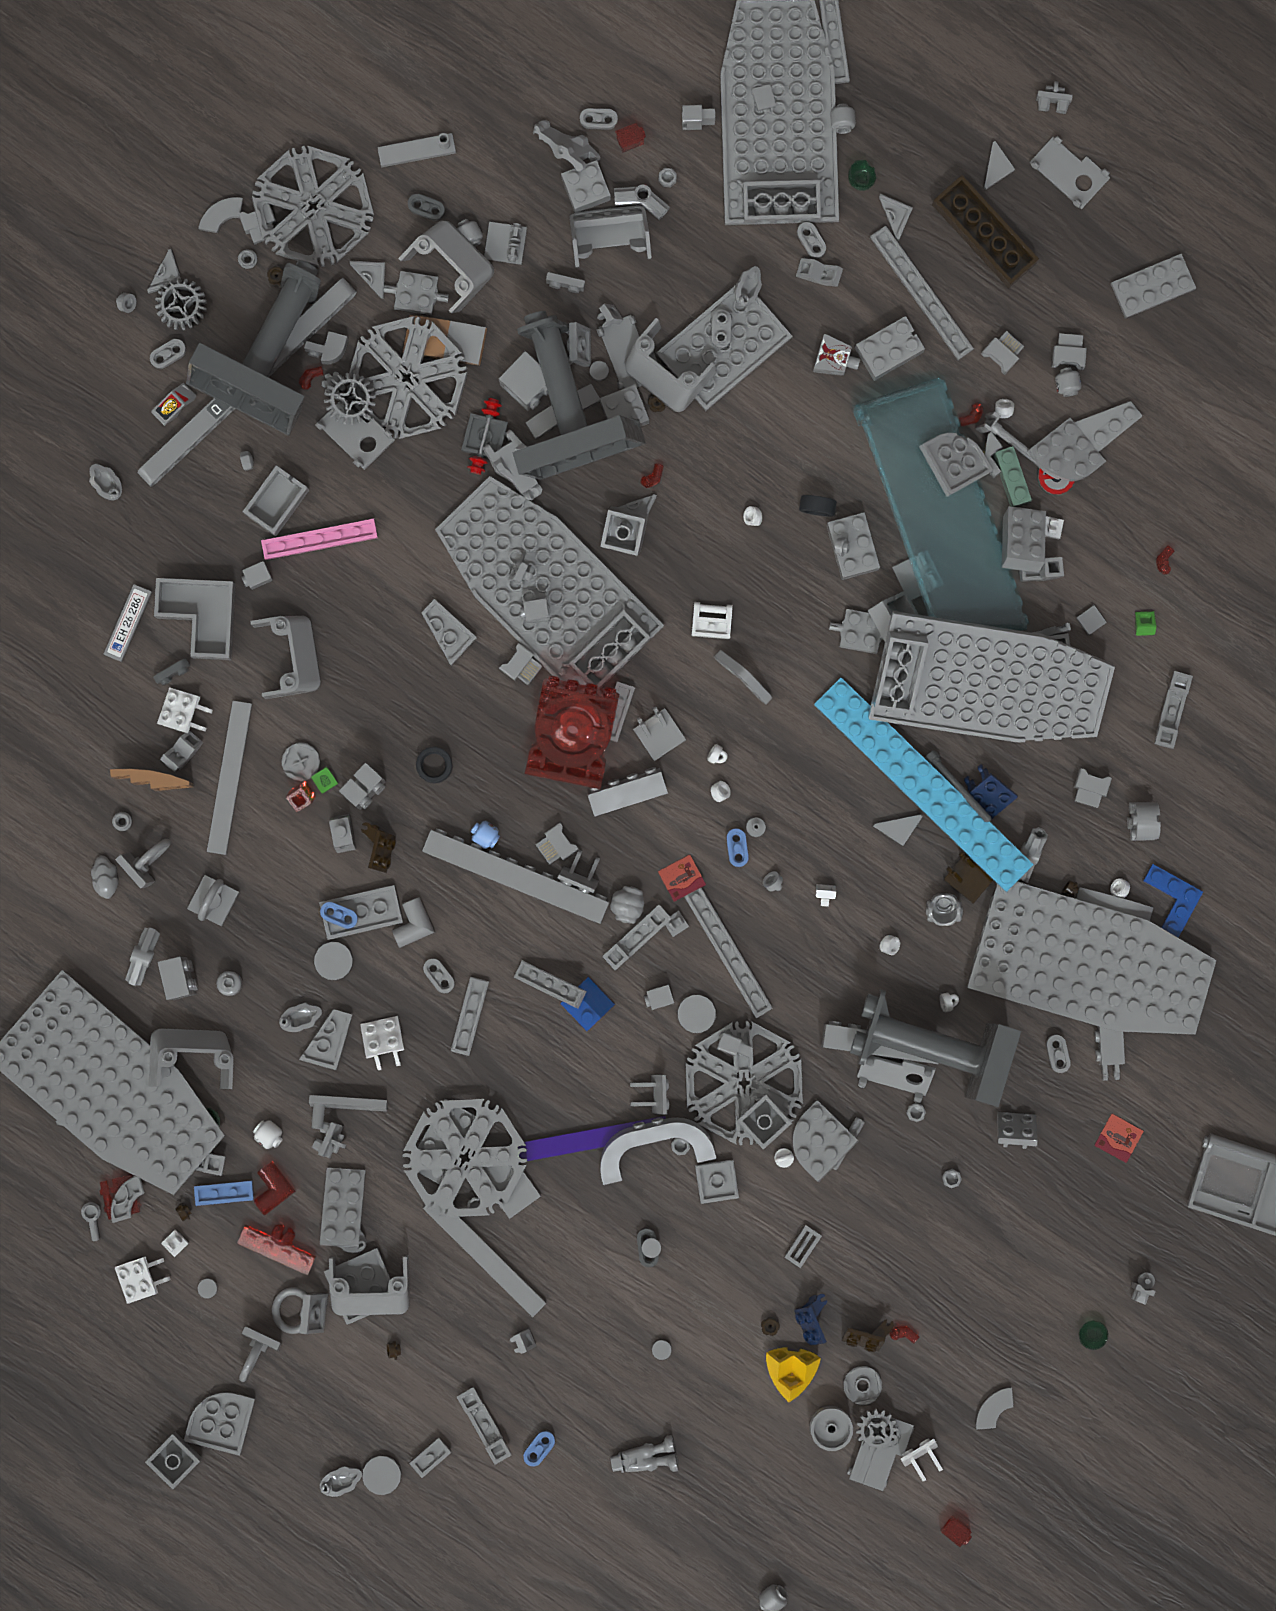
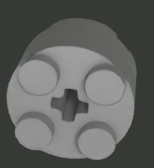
(1144, 821)

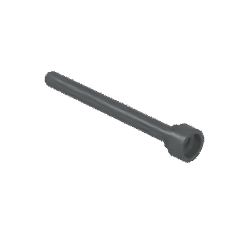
(934, 759)

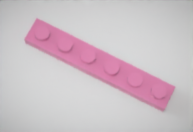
(319, 539)

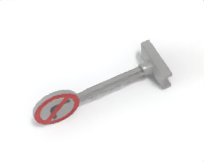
(1047, 482)

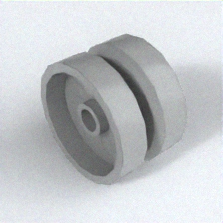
(831, 1439)

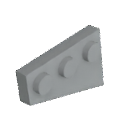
(1109, 424)

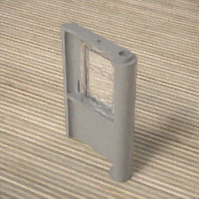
(1236, 1183)

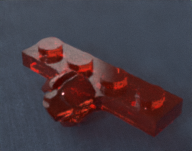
(277, 1247)

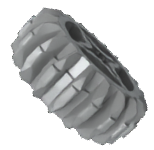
(173, 289)
(353, 382)

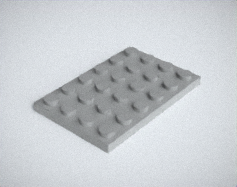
(754, 338)

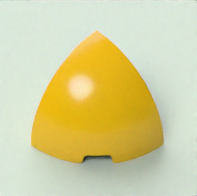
(791, 1370)

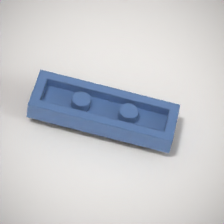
(224, 1193)

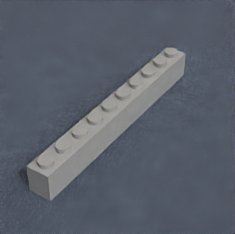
(515, 876)

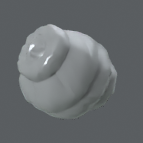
(627, 904)
(944, 909)

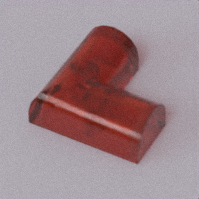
(278, 1188)

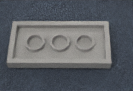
(1153, 286)
(374, 911)
(431, 1140)
(342, 1207)

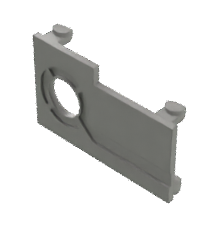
(1064, 168)
(619, 343)
(350, 436)
(894, 1075)
(874, 1467)

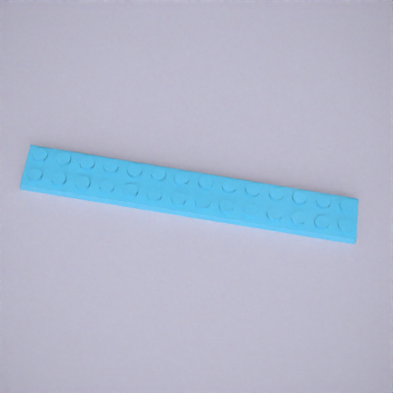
(924, 785)

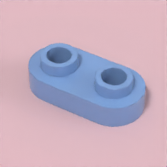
(737, 847)
(339, 915)
(539, 1448)

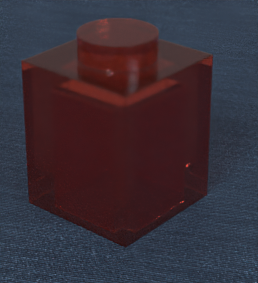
(630, 137)
(300, 796)
(956, 1531)

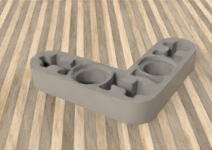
(746, 677)

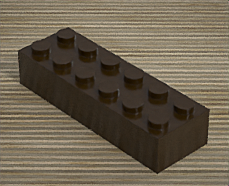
(985, 231)

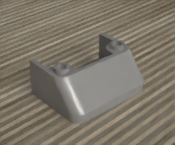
(609, 229)
(460, 253)
(671, 391)
(303, 654)
(167, 1042)
(393, 1302)

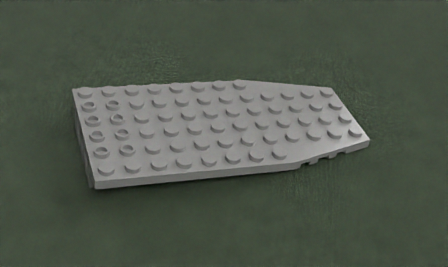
(781, 161)
(592, 614)
(987, 681)
(1089, 963)
(96, 1083)

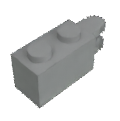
(1110, 1050)

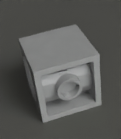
(525, 381)

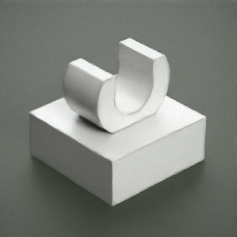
(1053, 527)
(825, 892)
(175, 1243)

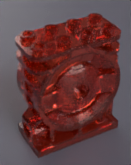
(561, 694)

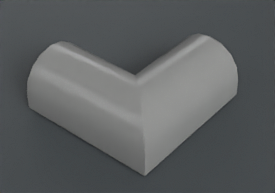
(417, 928)

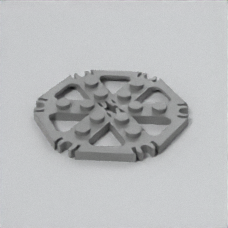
(308, 189)
(424, 372)
(728, 1074)
(482, 1158)

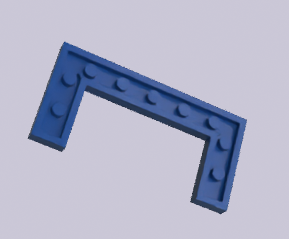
(1184, 893)

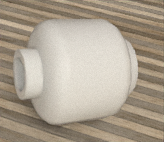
(268, 1134)

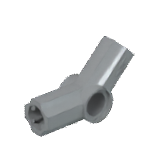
(652, 203)
(1032, 849)
(142, 956)

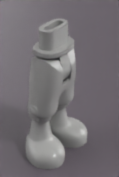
(642, 1457)

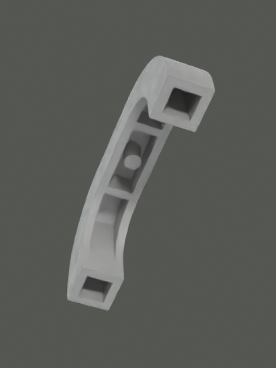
(647, 1133)

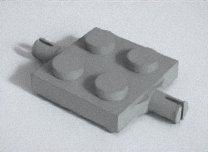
(416, 293)
(858, 632)

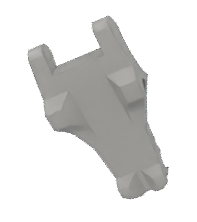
(568, 147)
(505, 465)

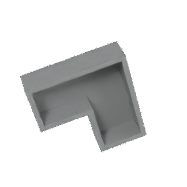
(207, 605)

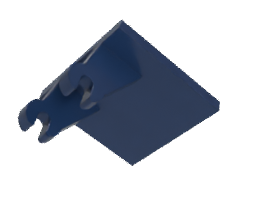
(990, 793)
(807, 1318)

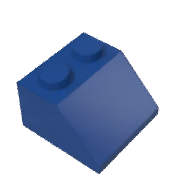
(593, 1006)

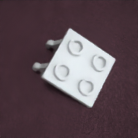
(179, 710)
(381, 1038)
(136, 1279)
(925, 1446)

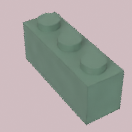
(1012, 477)

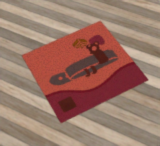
(682, 878)
(1119, 1138)

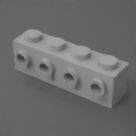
(627, 791)

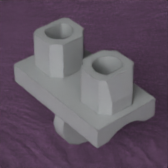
(1053, 95)
(332, 1140)
(1143, 1288)

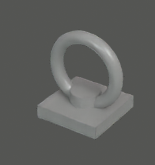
(579, 344)
(138, 867)
(213, 900)
(311, 1314)
(259, 1343)

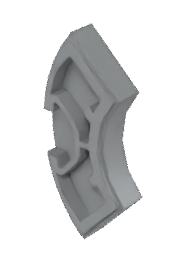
(219, 213)
(125, 1198)
(993, 1407)

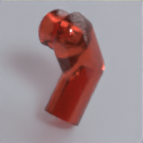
(308, 375)
(974, 416)
(654, 478)
(1162, 560)
(903, 1331)

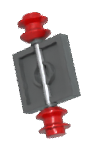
(481, 432)

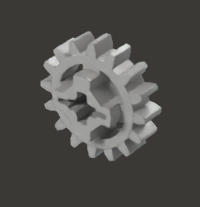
(870, 1436)

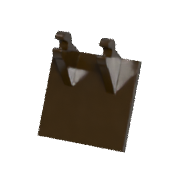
(382, 848)
(968, 878)
(871, 1342)

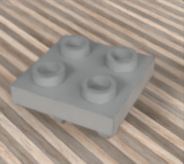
(1017, 1129)

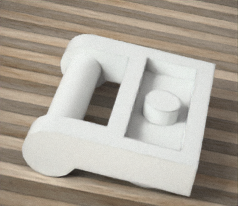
(712, 626)

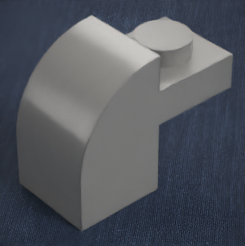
(332, 351)
(1050, 570)
(182, 751)

